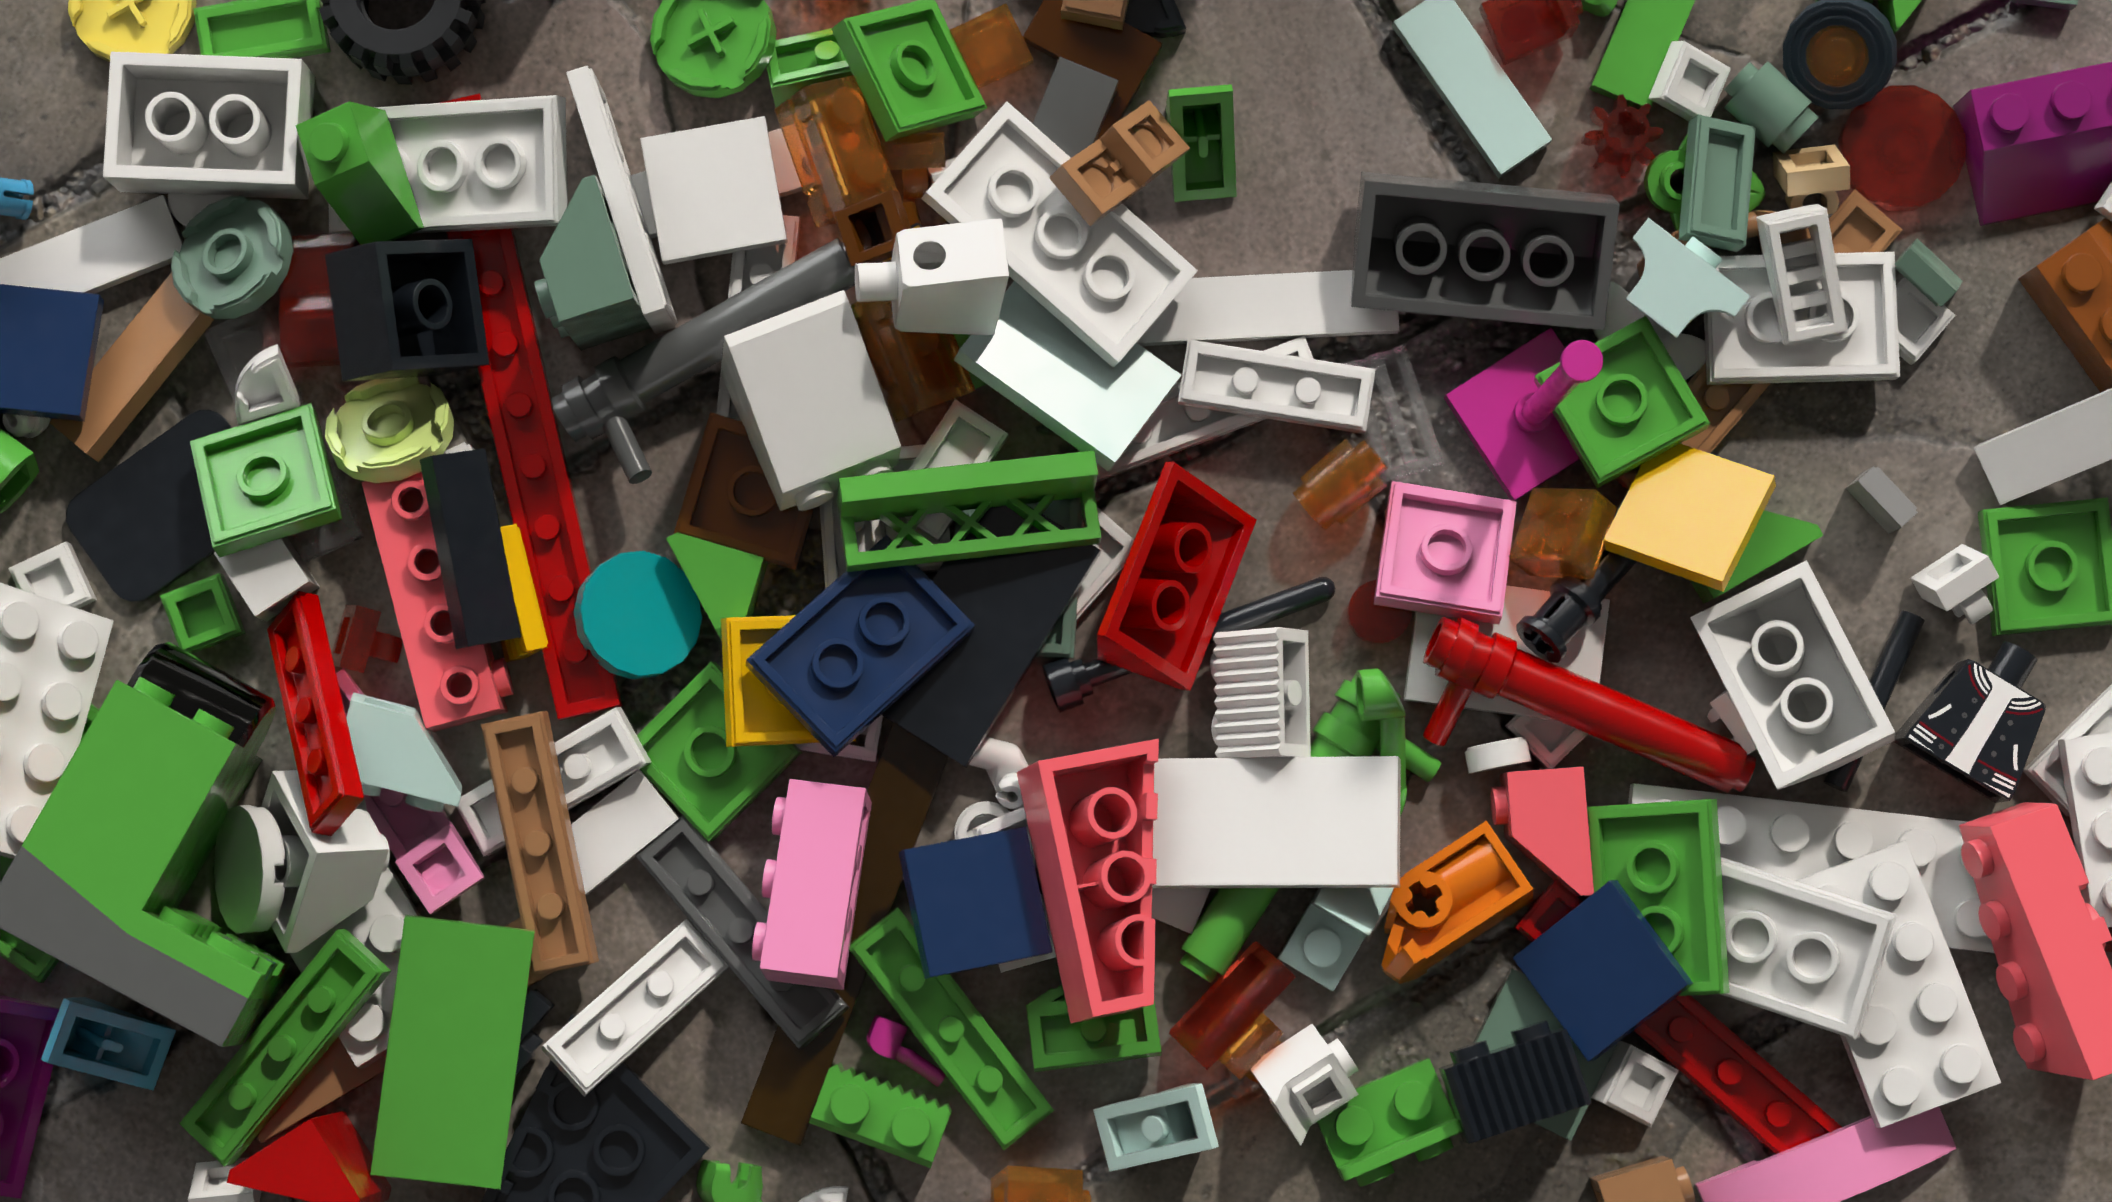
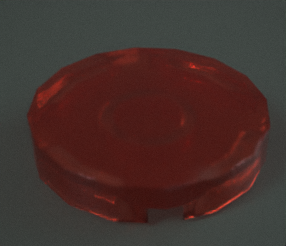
(1903, 148)

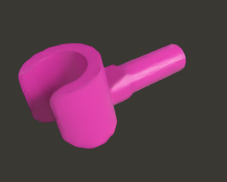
(886, 1039)

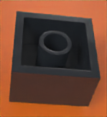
(407, 309)

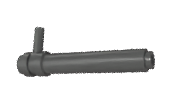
(625, 384)

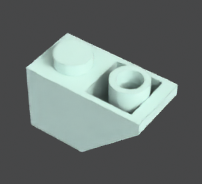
(400, 754)

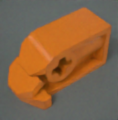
(1475, 891)

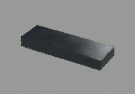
(470, 548)

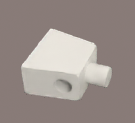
(941, 278)

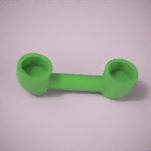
(1379, 701)

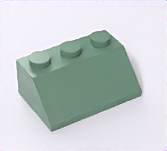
(586, 274)

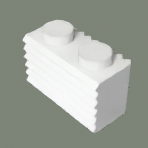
(1261, 693)

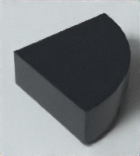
(1155, 18)

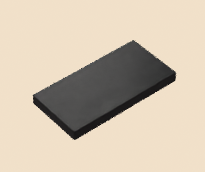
(1014, 610)

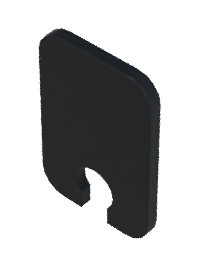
(148, 513)

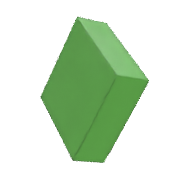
(202, 614)

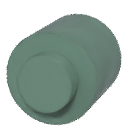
(1770, 104)

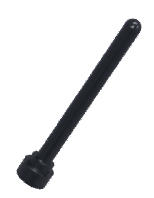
(1074, 680)

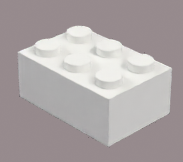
(207, 125)

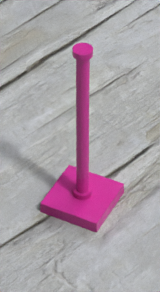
(1514, 419)

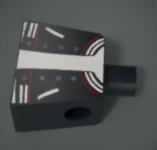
(1979, 723)

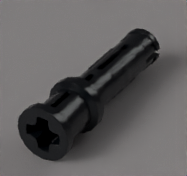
(1570, 607)

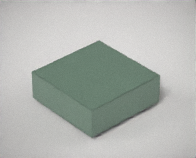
(1928, 273)

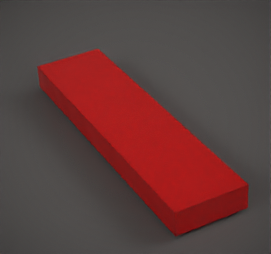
(315, 714)

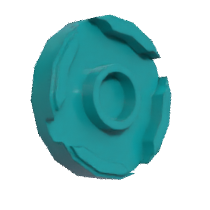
(637, 615)

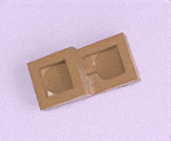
(1119, 163)

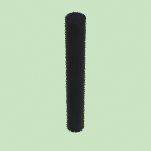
(1883, 682)

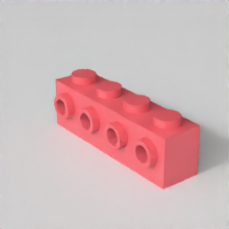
(448, 681)

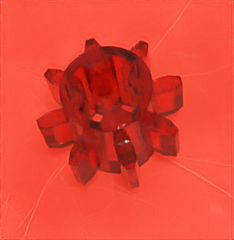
(1633, 123)

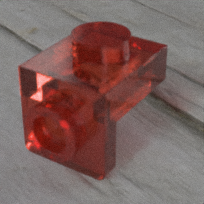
(1529, 25)

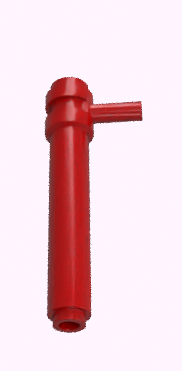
(1499, 668)

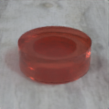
(1375, 622)

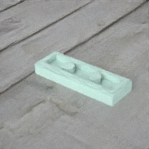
(1472, 84)

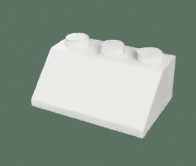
(1793, 677)

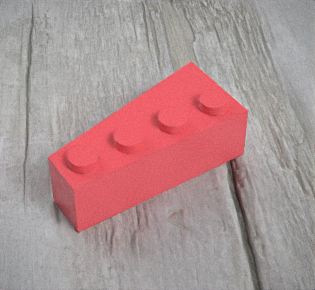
(1096, 872)
(2043, 938)

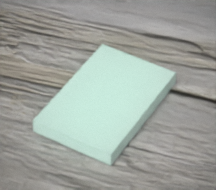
(1064, 381)

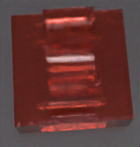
(359, 640)

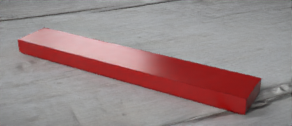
(1709, 1054)

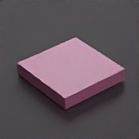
(1445, 552)

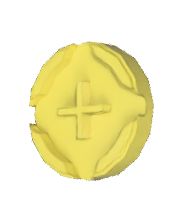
(132, 25)

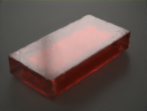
(1231, 1004)

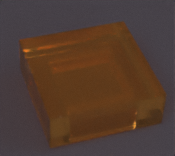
(992, 46)

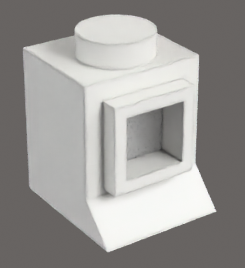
(1306, 1079)

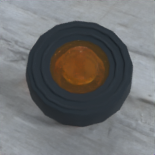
(1840, 53)

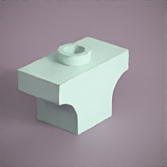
(1681, 281)

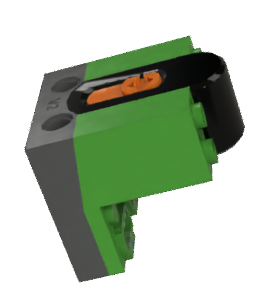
(130, 836)

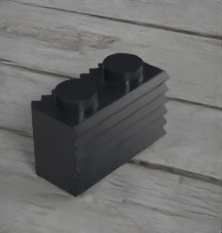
(1515, 1082)

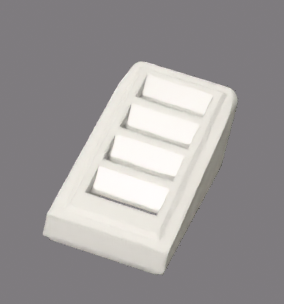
(1816, 219)

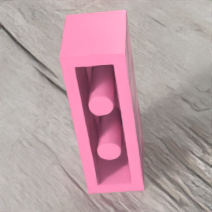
(813, 884)

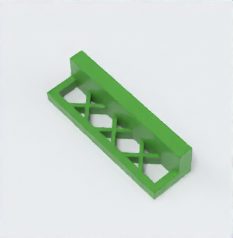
(968, 488)

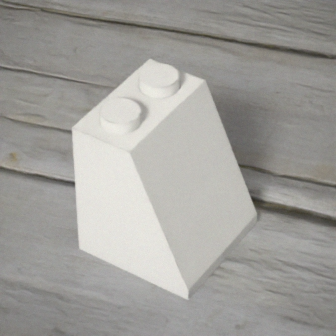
(810, 401)

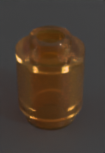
(1341, 483)

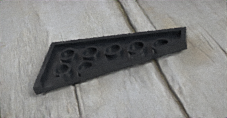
(597, 1146)

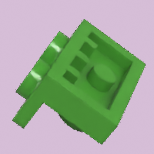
(1388, 1121)

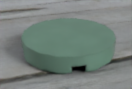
(232, 257)

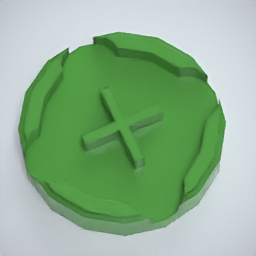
(713, 44)

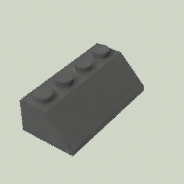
(1483, 250)

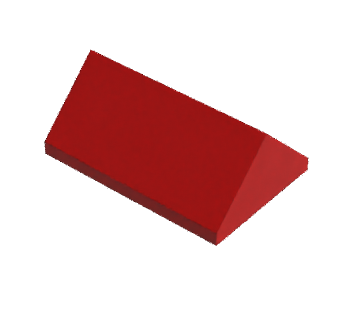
(1174, 580)
(315, 1164)

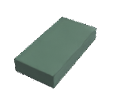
(1717, 182)

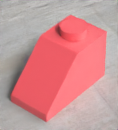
(1548, 822)

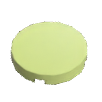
(389, 429)

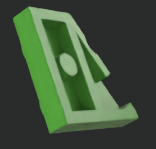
(1090, 1042)

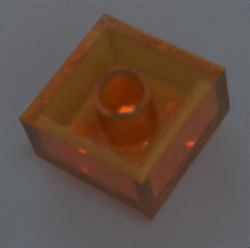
(1562, 532)

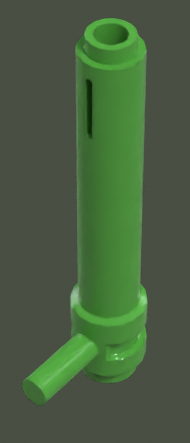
(1236, 911)

